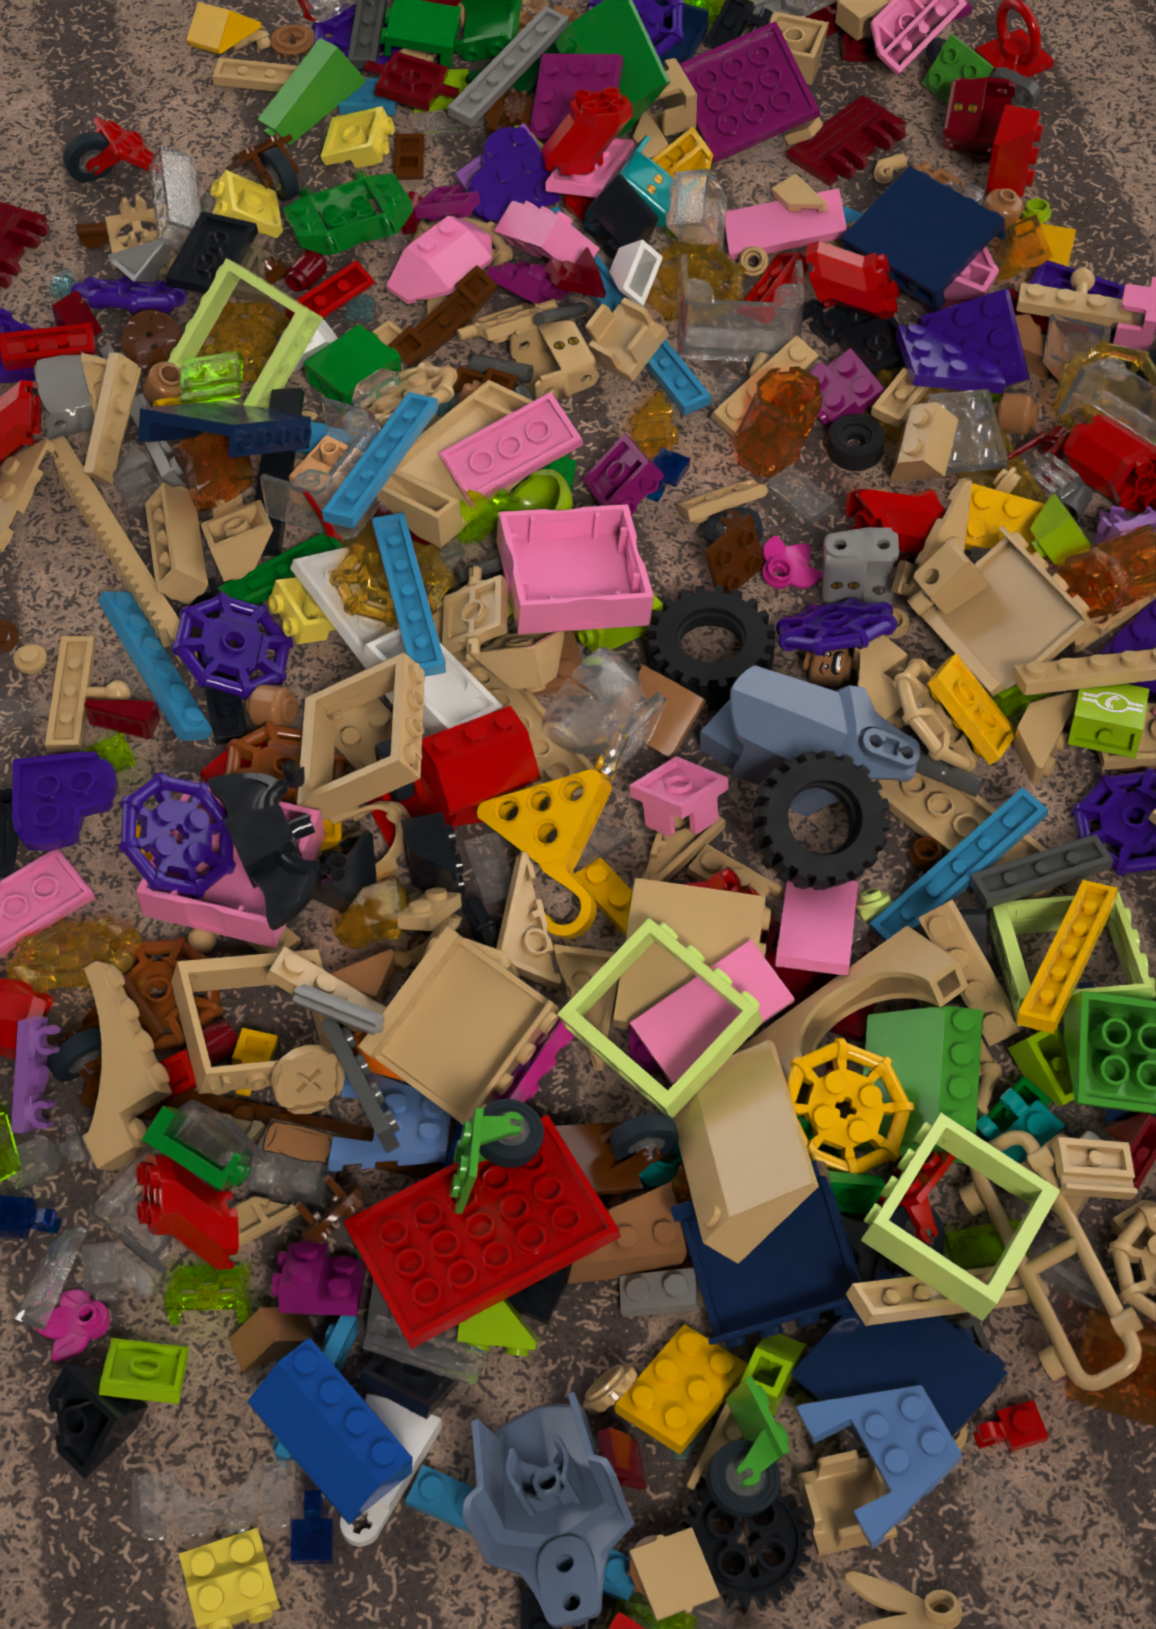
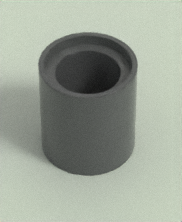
(1077, 501)

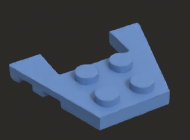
(421, 1132)
(903, 1441)

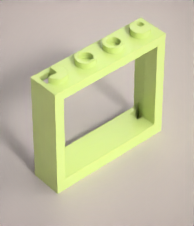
(288, 349)
(1047, 916)
(675, 1098)
(927, 1263)

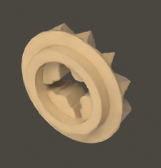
(609, 1388)

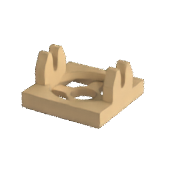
(127, 216)

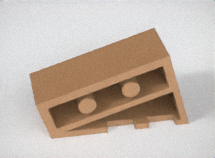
(647, 1241)

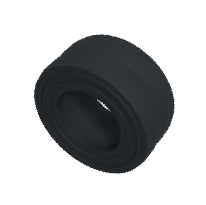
(855, 427)

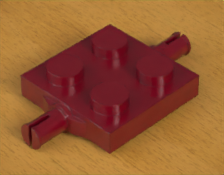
(411, 80)

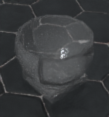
(607, 719)

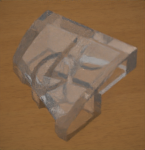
(50, 1278)

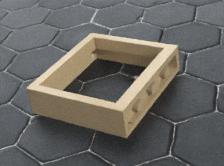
(319, 731)
(228, 974)

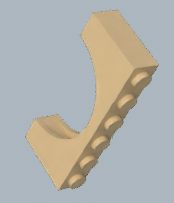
(896, 969)

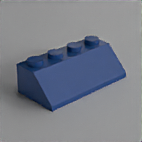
(330, 1431)

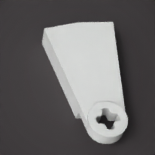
(417, 1437)

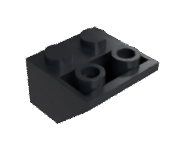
(432, 853)

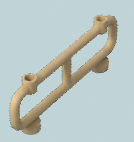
(1060, 1357)

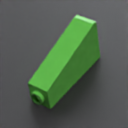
(311, 92)

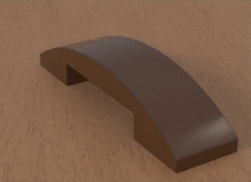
(441, 324)

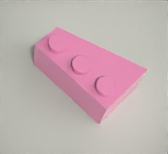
(542, 233)

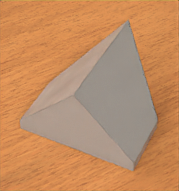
(143, 261)

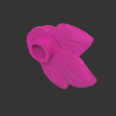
(790, 562)
(70, 1326)

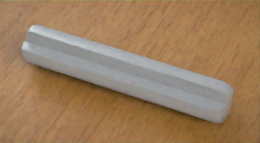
(338, 1009)

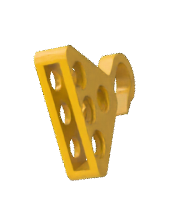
(574, 827)

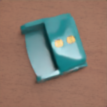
(648, 180)

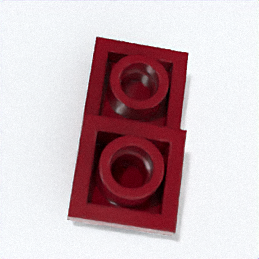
(858, 51)
(624, 1457)

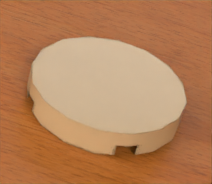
(307, 1079)

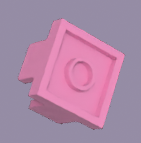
(1140, 300)
(679, 791)

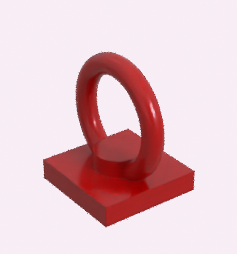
(1016, 49)

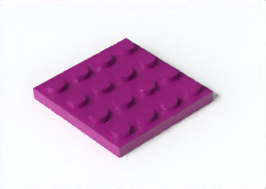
(748, 91)

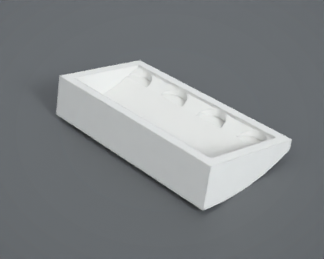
(448, 696)

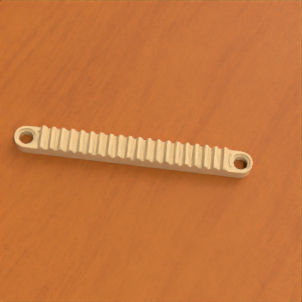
(115, 543)

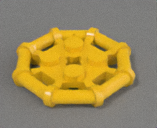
(863, 1099)

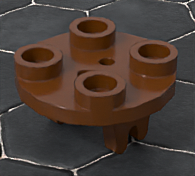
(509, 110)
(137, 344)
(320, 1224)

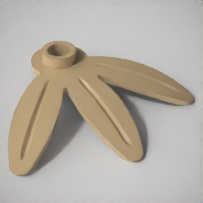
(915, 1611)

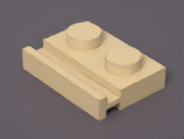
(1094, 1168)

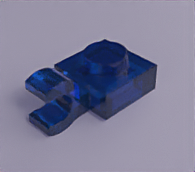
(673, 467)
(20, 1215)
(312, 1537)

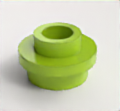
(1039, 207)

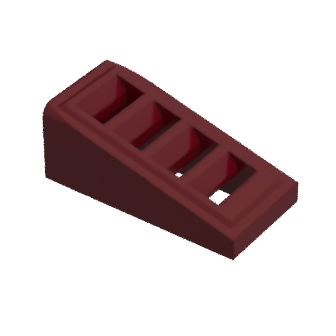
(125, 716)

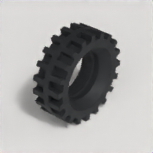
(715, 609)

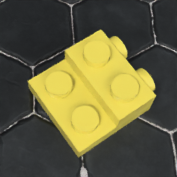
(358, 138)
(248, 202)
(299, 612)
(229, 1581)

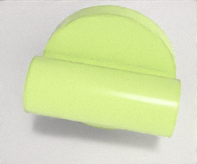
(872, 904)

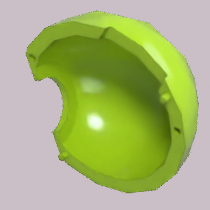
(544, 491)

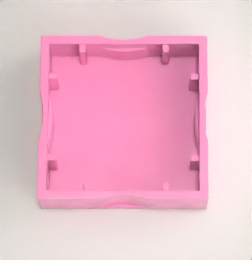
(573, 569)
(231, 903)

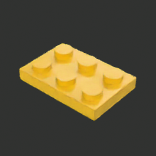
(991, 510)
(972, 709)
(681, 1389)

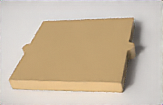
(674, 1574)

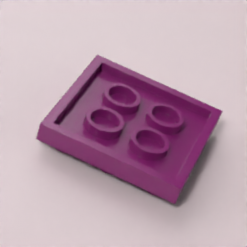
(561, 77)

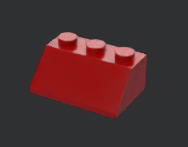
(1015, 150)
(479, 760)

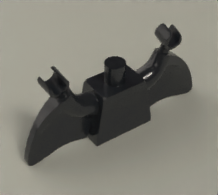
(269, 842)

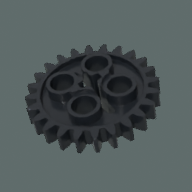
(781, 1535)

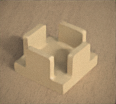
(680, 102)
(624, 338)
(833, 1493)

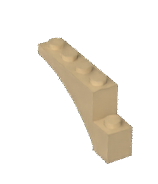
(876, 672)
(129, 1073)

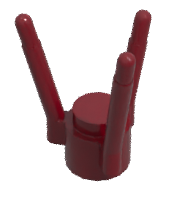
(1051, 441)

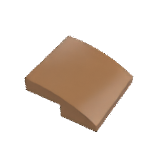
(677, 715)

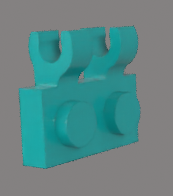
(1034, 1120)

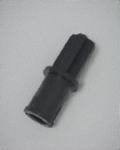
(484, 927)

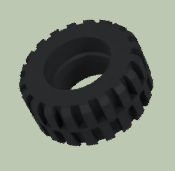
(857, 795)

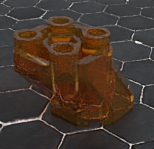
(778, 421)
(212, 472)
(1113, 571)

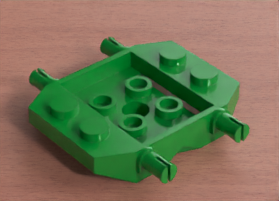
(349, 213)

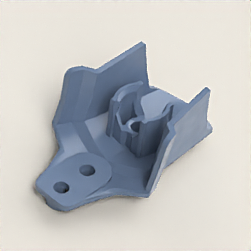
(787, 717)
(547, 1505)

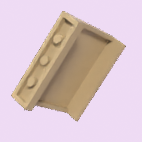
(1014, 619)
(701, 917)
(460, 1027)

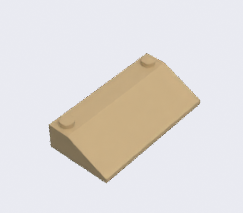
(422, 482)
(744, 1152)

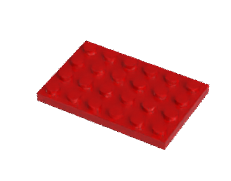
(512, 1233)

